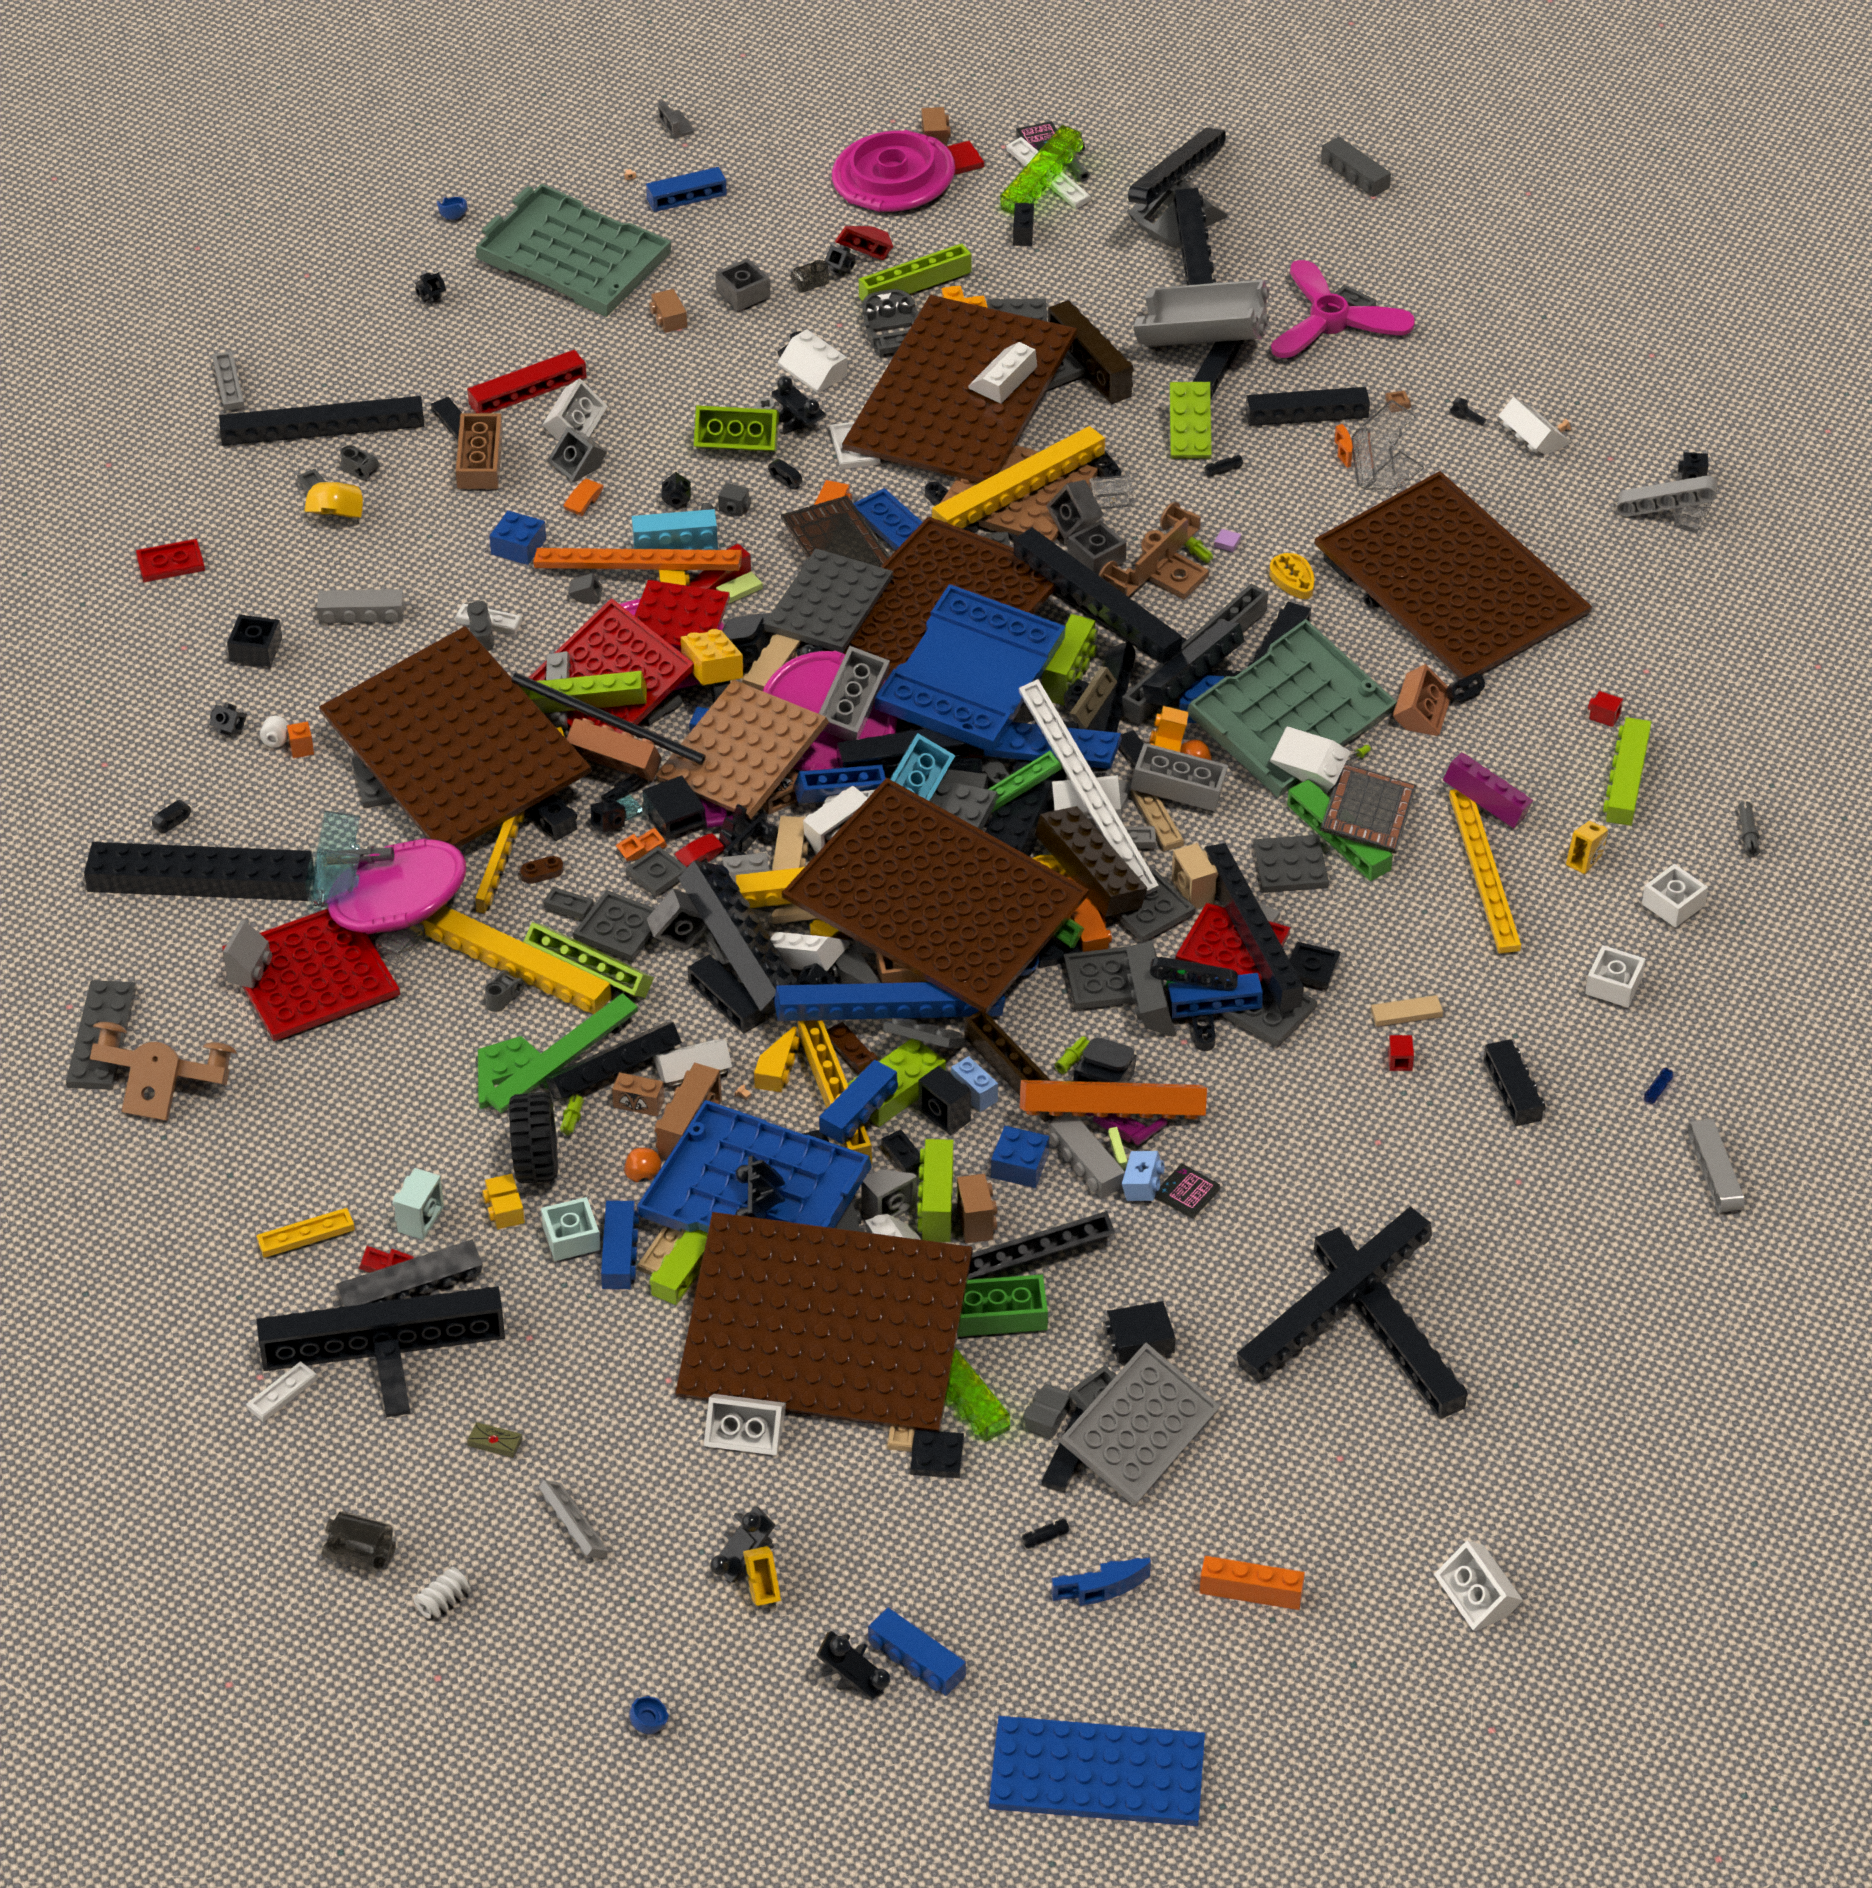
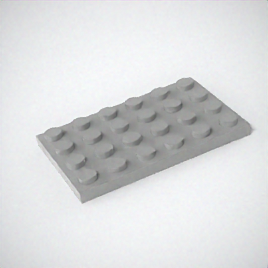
(1139, 1424)

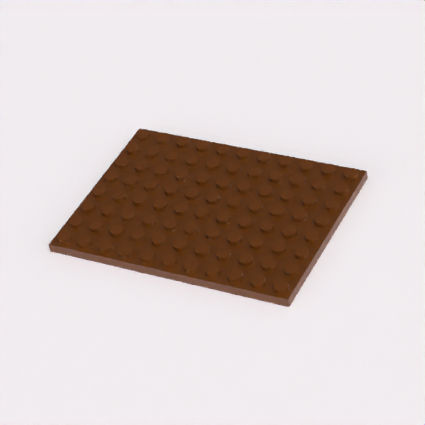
(923, 400)
(922, 571)
(1452, 576)
(455, 739)
(935, 895)
(826, 1321)

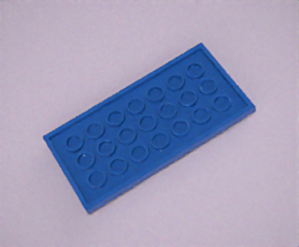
(1097, 1771)

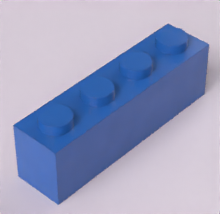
(686, 189)
(819, 784)
(1195, 1000)
(858, 1102)
(618, 1245)
(916, 1651)

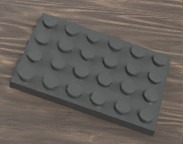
(828, 600)

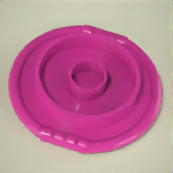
(893, 171)
(806, 684)
(401, 890)

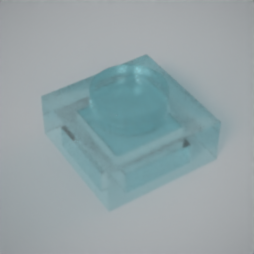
(631, 806)

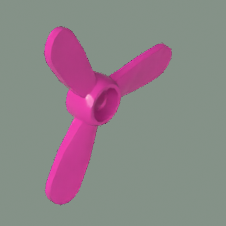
(1332, 314)

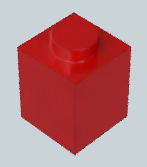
(1605, 708)
(1400, 1053)

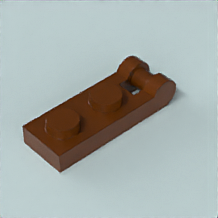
(850, 1047)

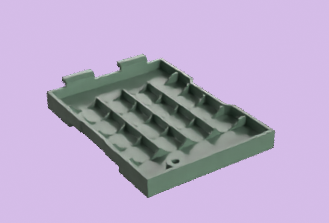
(572, 248)
(1296, 685)

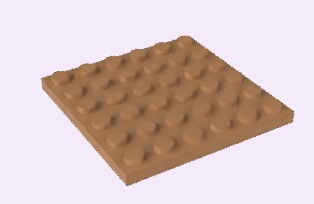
(1031, 508)
(748, 747)

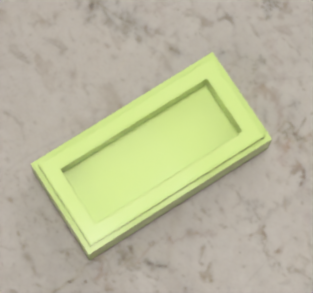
(741, 586)
(1117, 1147)

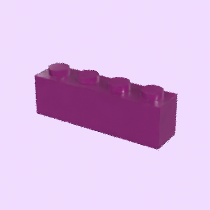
(1487, 790)

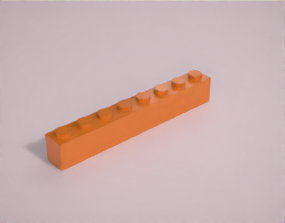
(1113, 1098)

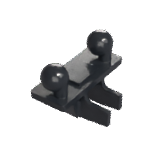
(795, 406)
(742, 832)
(762, 1187)
(750, 1535)
(851, 1665)

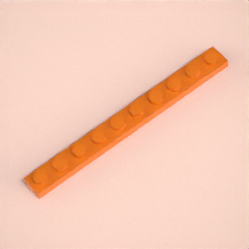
(637, 559)

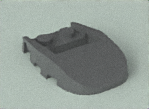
(1166, 226)
(886, 311)

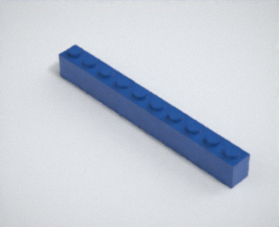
(871, 1002)

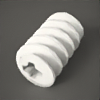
(440, 1592)

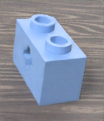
(982, 1086)
(1142, 1175)

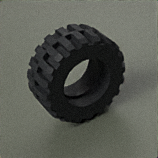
(533, 1137)

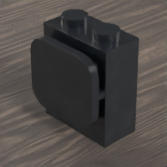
(748, 635)
(673, 807)
(1106, 1062)
(1137, 1325)

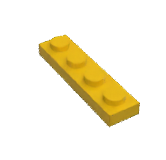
(305, 1232)

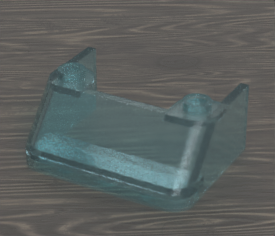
(335, 870)

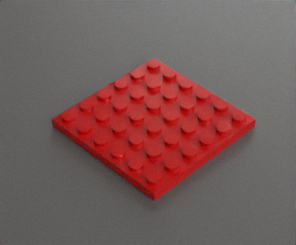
(619, 644)
(317, 975)

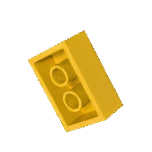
(713, 656)

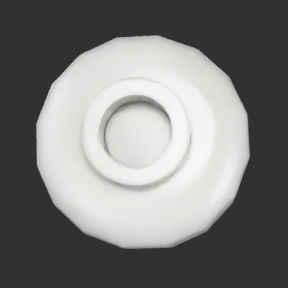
(274, 731)

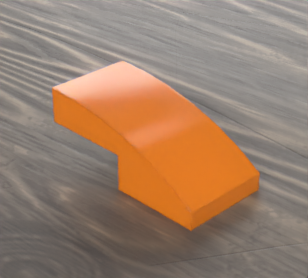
(1344, 443)
(582, 496)
(635, 848)

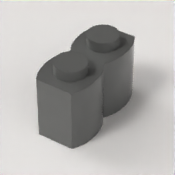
(481, 623)
(1047, 1411)

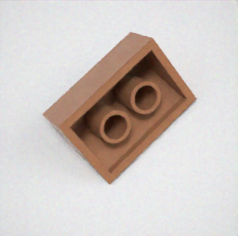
(1422, 702)

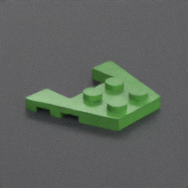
(500, 1062)

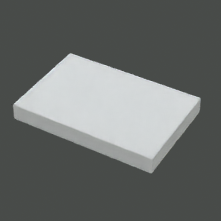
(847, 458)

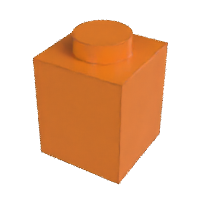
(300, 739)

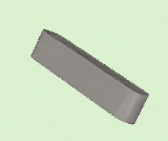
(1667, 496)
(1715, 1165)

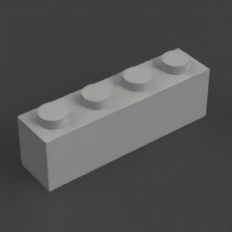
(360, 606)
(1086, 1155)

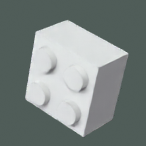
(1674, 895)
(1615, 976)

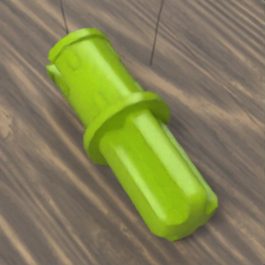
(1196, 548)
(1071, 1055)
(571, 1115)

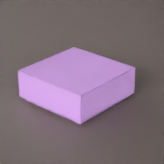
(1227, 540)

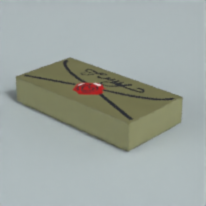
(494, 1439)

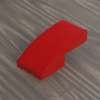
(702, 848)
(376, 1259)

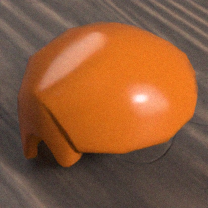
(1196, 748)
(642, 1164)

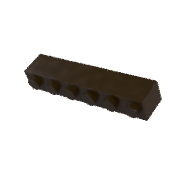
(1002, 1053)

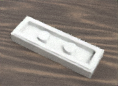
(501, 621)
(281, 1391)

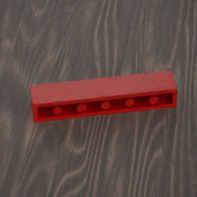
(527, 383)

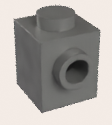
(734, 499)

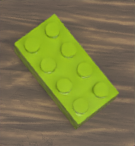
(736, 428)
(1070, 658)
(911, 1062)
(936, 1190)

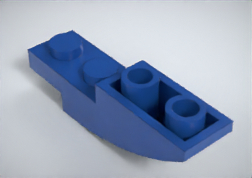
(1112, 1581)

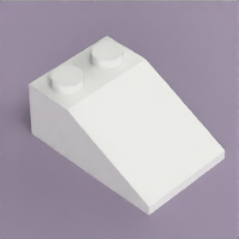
(1310, 757)

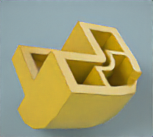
(335, 499)

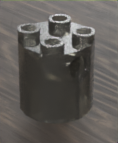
(359, 1542)

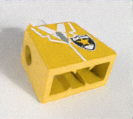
(1588, 839)

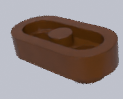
(541, 869)

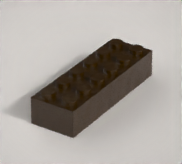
(1102, 362)
(1091, 861)

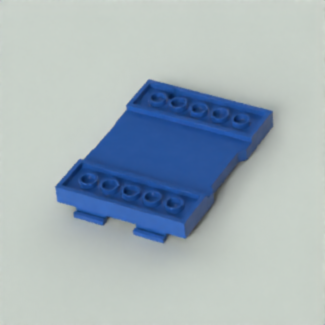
(970, 668)
(703, 1166)

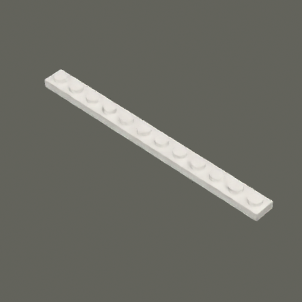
(1084, 780)

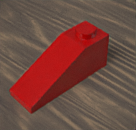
(866, 240)
(713, 578)

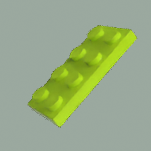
(1190, 420)

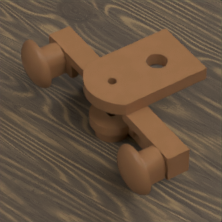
(1159, 558)
(157, 1067)

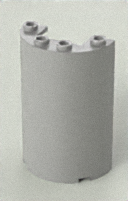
(1204, 314)

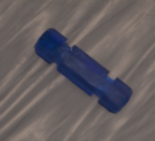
(1658, 1085)

